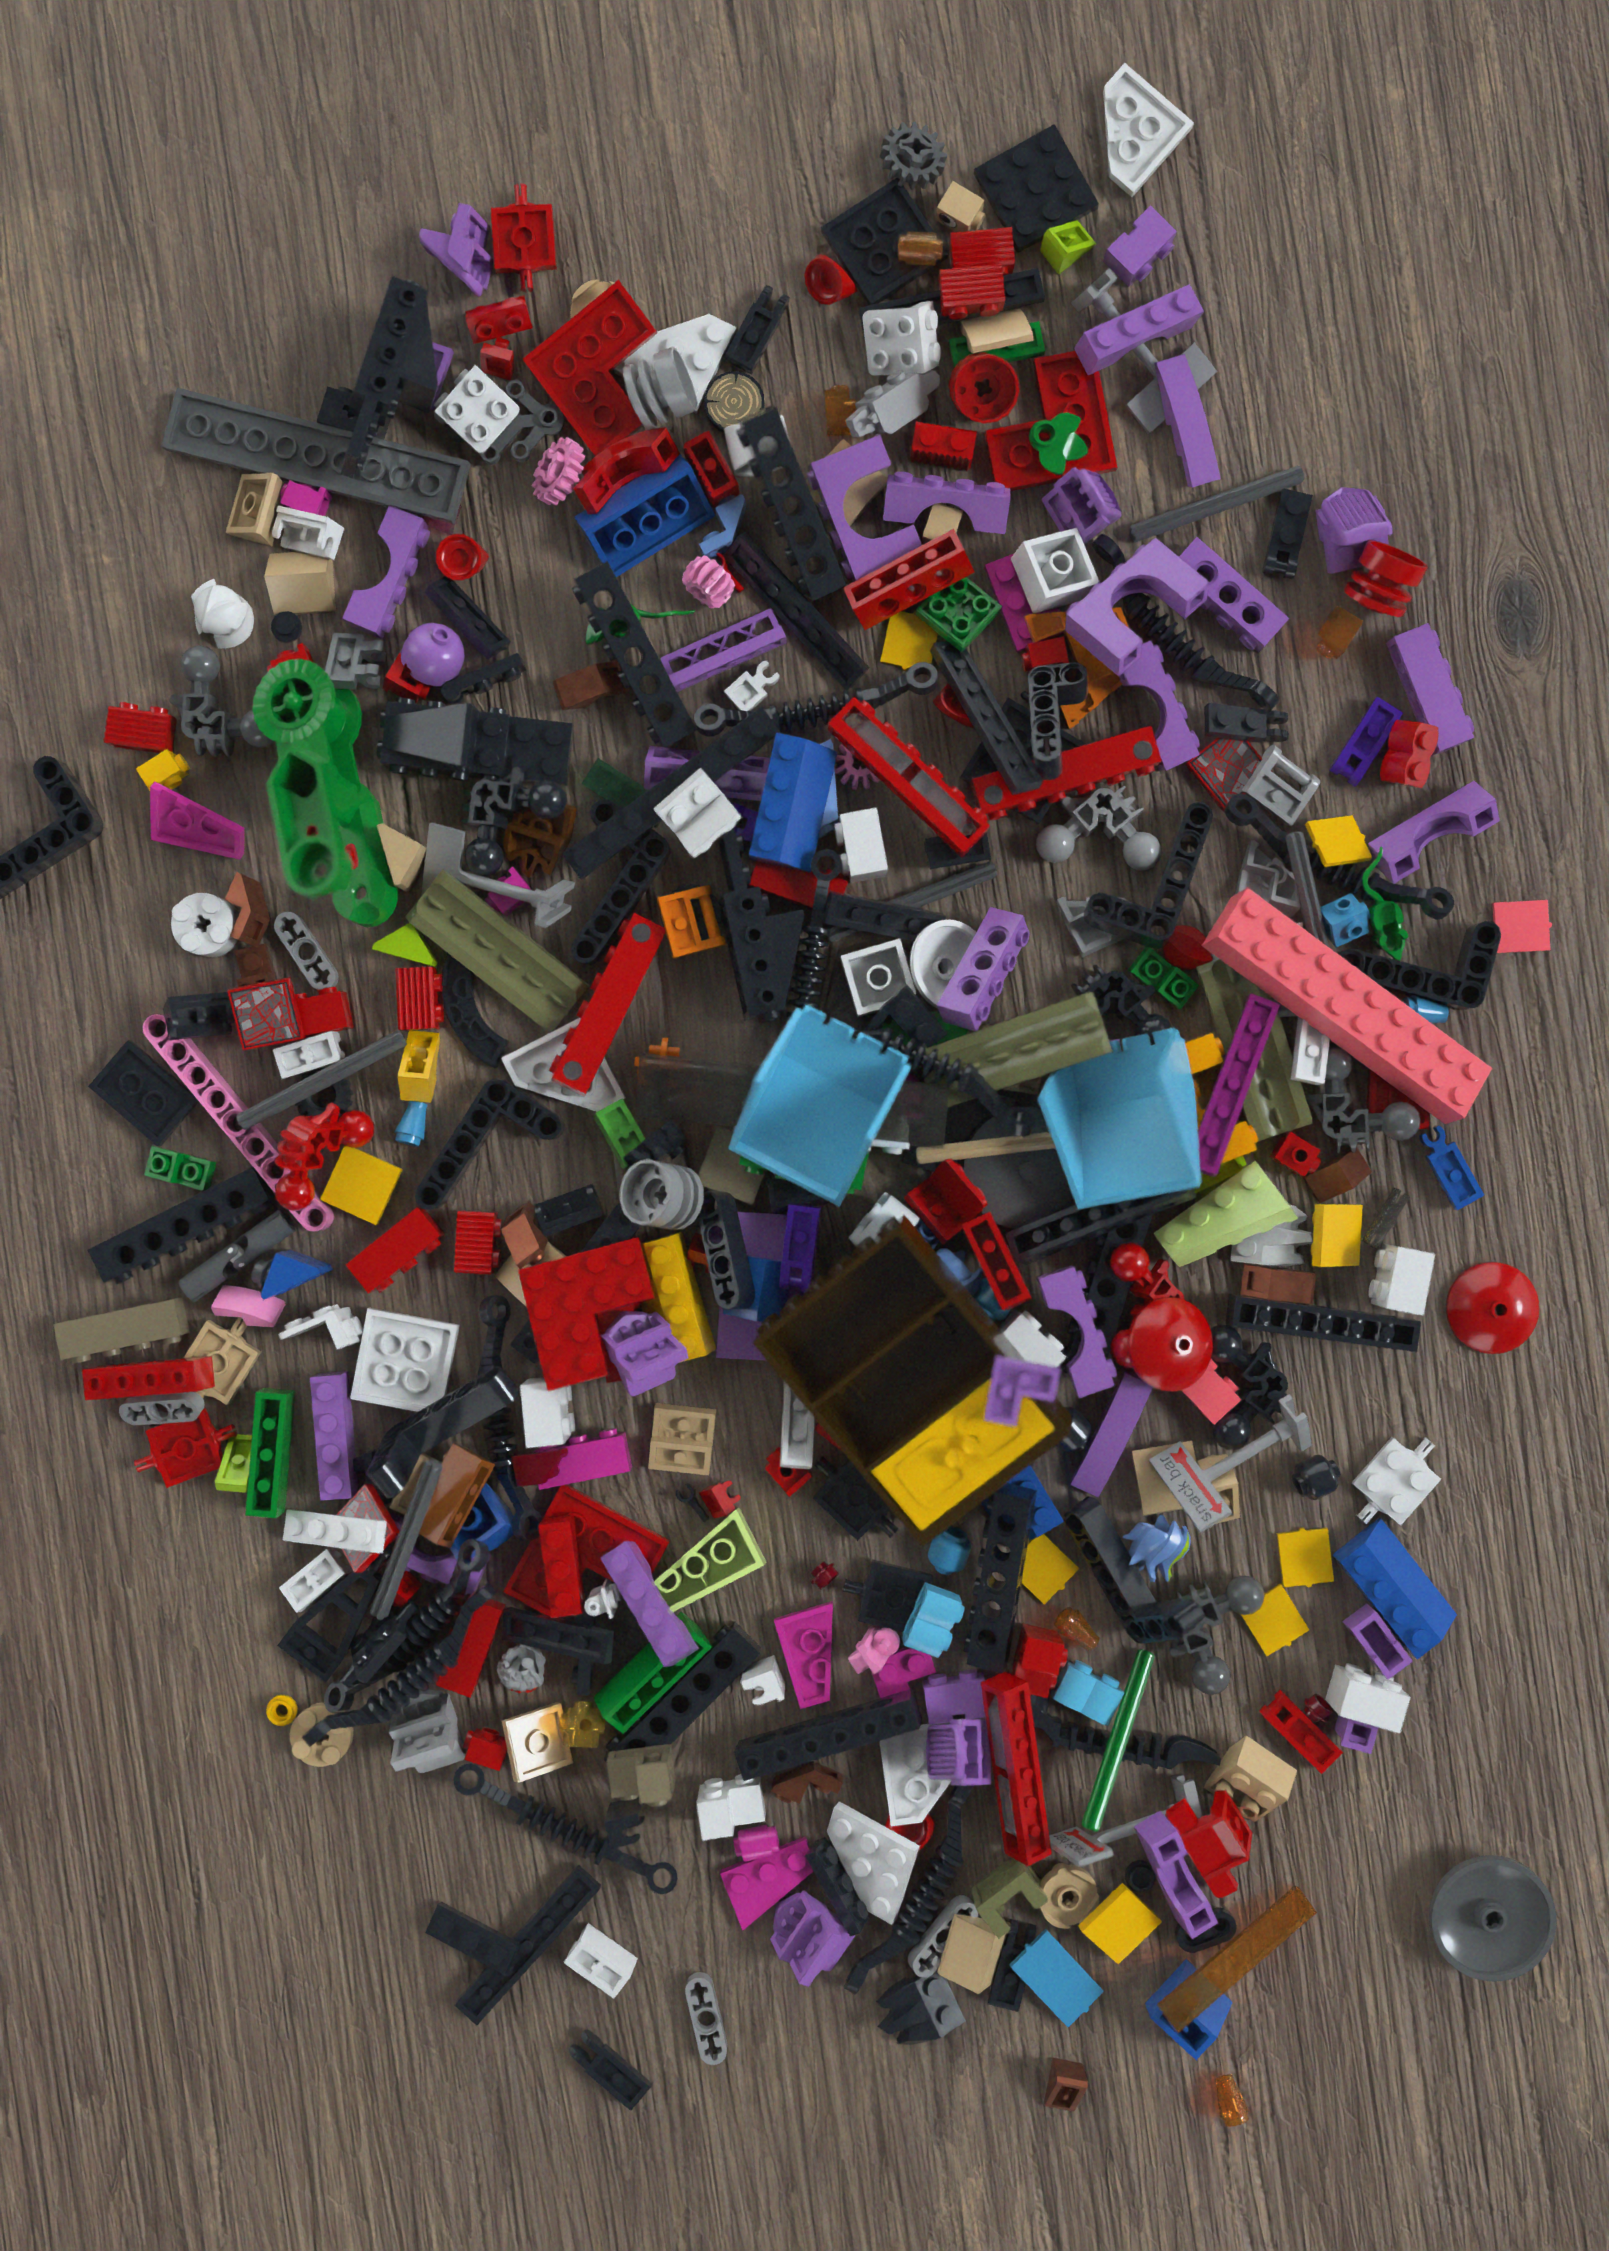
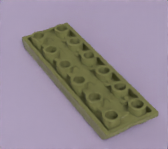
(496, 951)
(1028, 1045)
(1273, 1100)

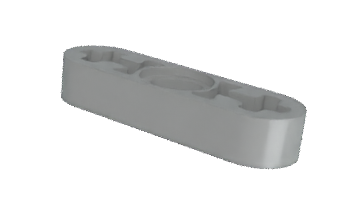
(300, 928)
(151, 1414)
(941, 1923)
(693, 1999)

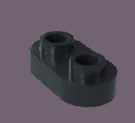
(1212, 1936)

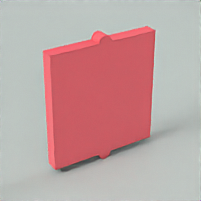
(1522, 926)

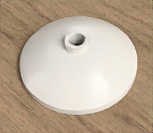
(941, 945)

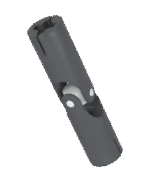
(233, 1257)

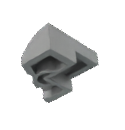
(1268, 880)
(1085, 937)

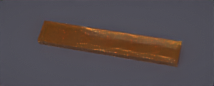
(1236, 1959)

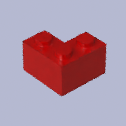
(1038, 1658)

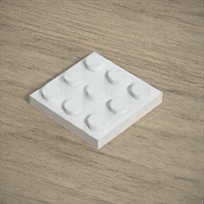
(403, 1360)

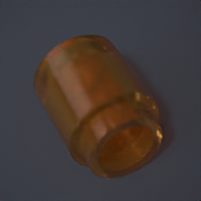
(920, 248)

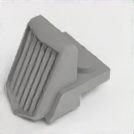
(426, 1733)

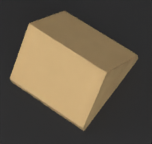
(256, 507)
(300, 583)
(403, 856)
(971, 1953)

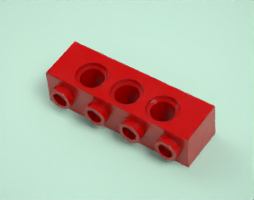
(909, 579)
(148, 1378)

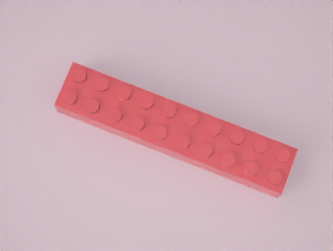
(1347, 1006)

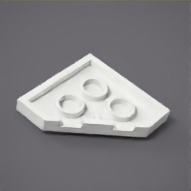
(1139, 129)
(699, 342)
(531, 1067)
(906, 1777)
(874, 1860)

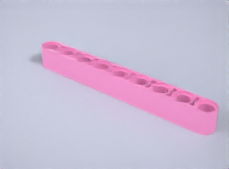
(225, 1114)

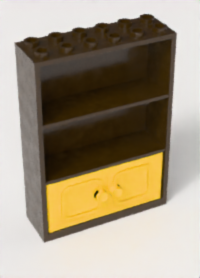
(902, 1379)

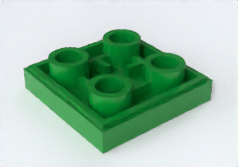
(959, 612)

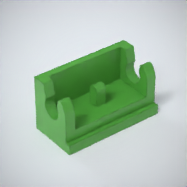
(619, 1129)

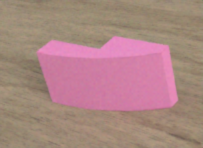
(249, 1305)

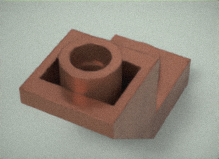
(588, 684)
(254, 914)
(254, 965)
(523, 1236)
(1278, 1284)
(793, 1784)

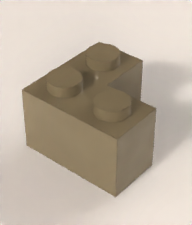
(642, 1773)

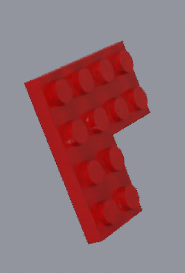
(578, 362)
(1061, 389)
(563, 1304)
(597, 1532)

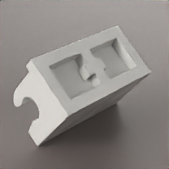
(307, 532)
(308, 1054)
(315, 1580)
(764, 1676)
(601, 1961)

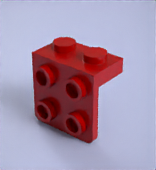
(946, 1200)

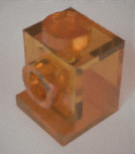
(837, 409)
(1337, 633)

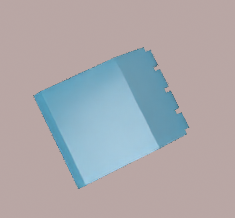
(818, 1104)
(1126, 1121)

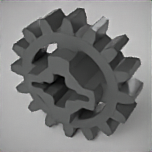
(913, 155)

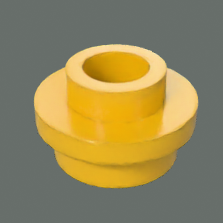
(278, 1718)

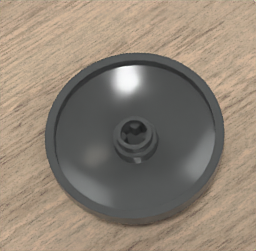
(1019, 1184)
(1492, 1918)

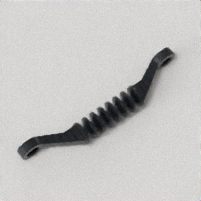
(1204, 670)
(873, 696)
(1347, 875)
(813, 940)
(969, 1080)
(503, 1463)
(423, 1627)
(379, 1708)
(568, 1832)
(904, 1934)

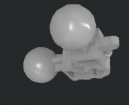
(1140, 849)

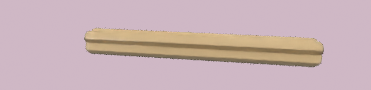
(985, 1147)

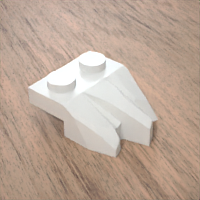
(1274, 1246)

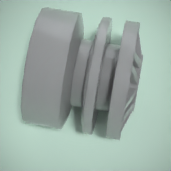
(656, 389)
(661, 1194)

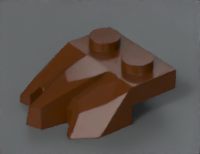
(539, 839)

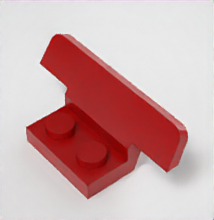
(1214, 1840)

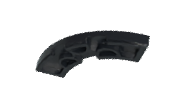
(465, 1016)

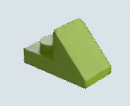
(235, 1465)

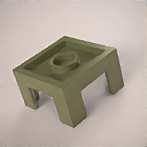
(1001, 1886)

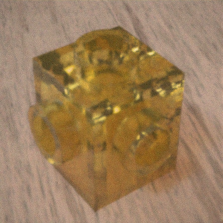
(593, 1725)

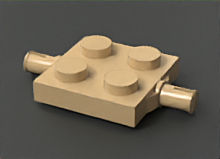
(230, 1357)

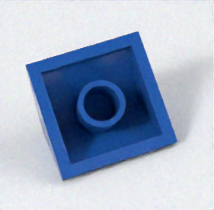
(291, 1270)
(768, 1295)

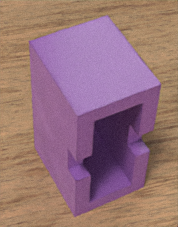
(1132, 255)
(1377, 1641)
(954, 1696)

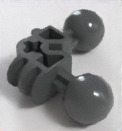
(201, 667)
(1397, 1121)
(1210, 1672)

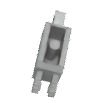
(893, 404)

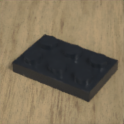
(144, 1093)

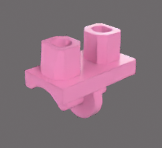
(874, 1649)

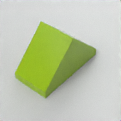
(1066, 245)
(407, 944)

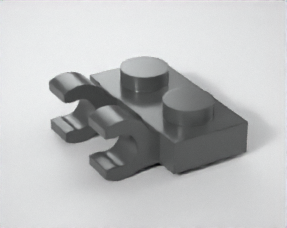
(346, 657)

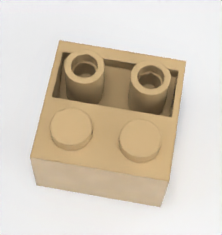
(1252, 1778)

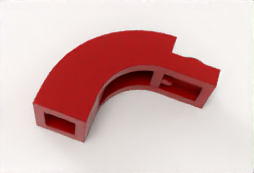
(625, 460)

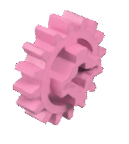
(558, 471)

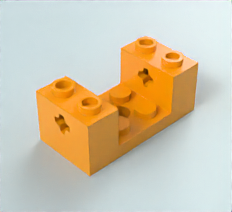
(1204, 1053)

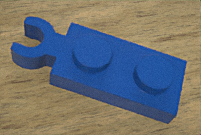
(1451, 1170)

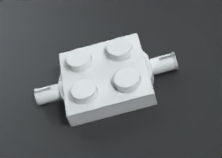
(1396, 1481)

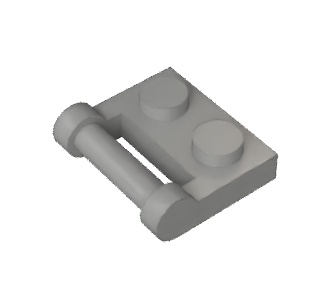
(1275, 793)

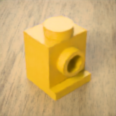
(164, 769)

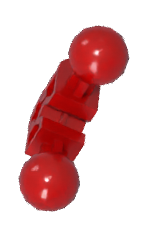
(302, 1149)
(1131, 1264)

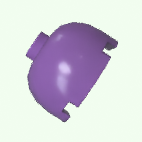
(433, 654)

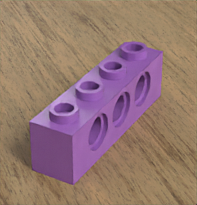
(1245, 598)
(983, 969)

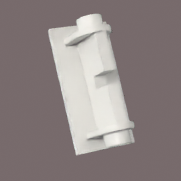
(603, 1599)

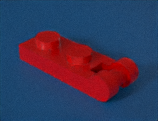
(1301, 1732)

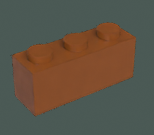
(455, 1494)

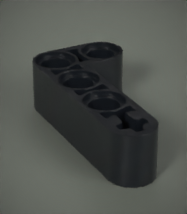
(1048, 689)
(731, 1286)

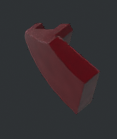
(537, 1466)

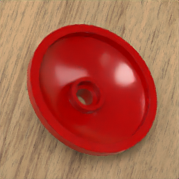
(1473, 1304)
(1155, 1344)

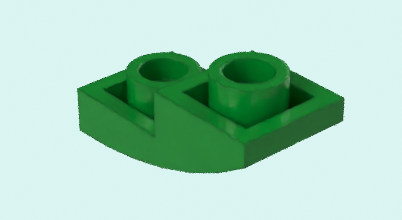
(1167, 979)
(180, 1168)

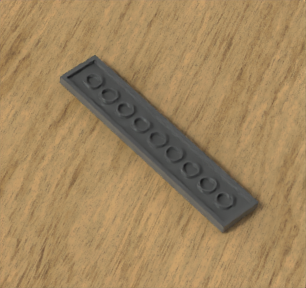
(314, 455)

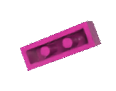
(591, 1458)

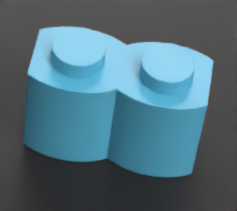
(932, 1620)
(1088, 1692)

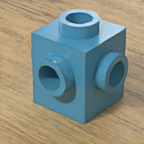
(1345, 919)

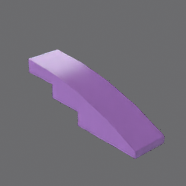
(1187, 419)
(1111, 1434)

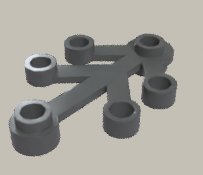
(521, 422)

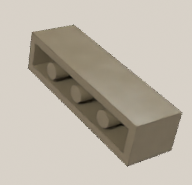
(120, 1329)

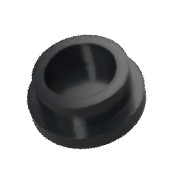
(286, 627)
(1140, 1876)

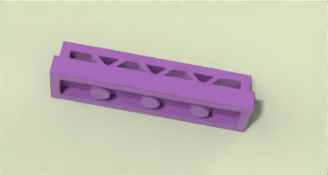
(726, 657)
(741, 782)

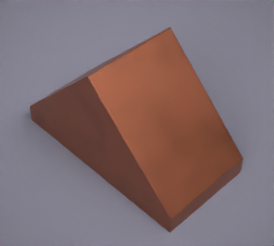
(1338, 1175)
(1065, 2085)

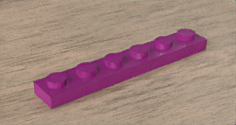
(1234, 1081)

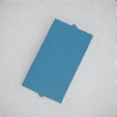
(1056, 1977)

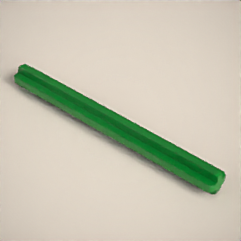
(1118, 1740)

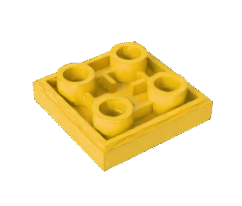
(361, 1184)
(1336, 1235)
(1120, 1923)

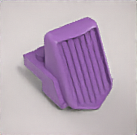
(464, 249)
(1082, 502)
(1347, 523)
(643, 1350)
(959, 1752)
(808, 1936)

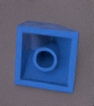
(487, 1522)

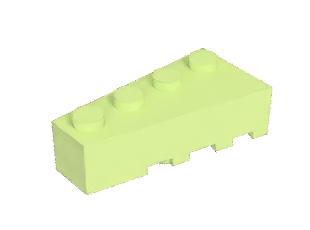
(1226, 1216)
(712, 1563)

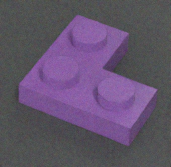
(1015, 1379)

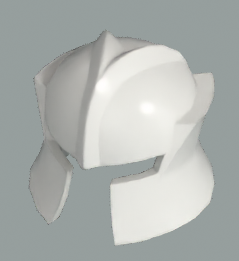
(223, 614)

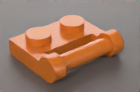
(681, 922)

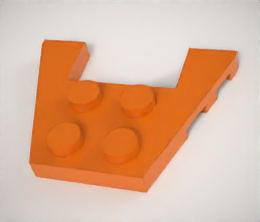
(1100, 678)

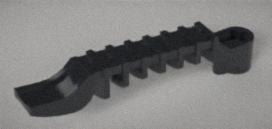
(1175, 1751)

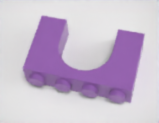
(832, 479)
(1150, 570)

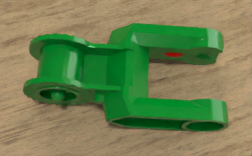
(317, 796)

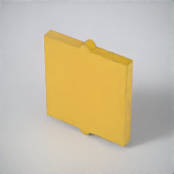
(907, 641)
(1338, 841)
(1305, 1557)
(1046, 1568)
(1276, 1621)

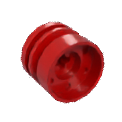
(999, 397)
(1382, 585)

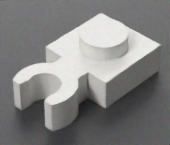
(748, 690)

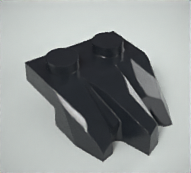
(659, 1145)
(920, 2009)

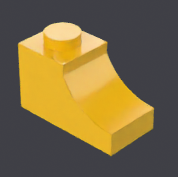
(419, 1066)

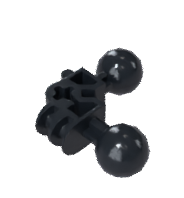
(485, 811)
(1126, 1000)
(1234, 1428)

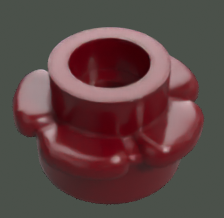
(824, 1575)
(1317, 1708)

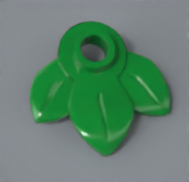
(1063, 442)

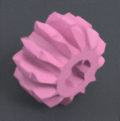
(708, 582)
(852, 773)

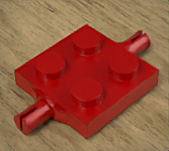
(523, 238)
(185, 1449)

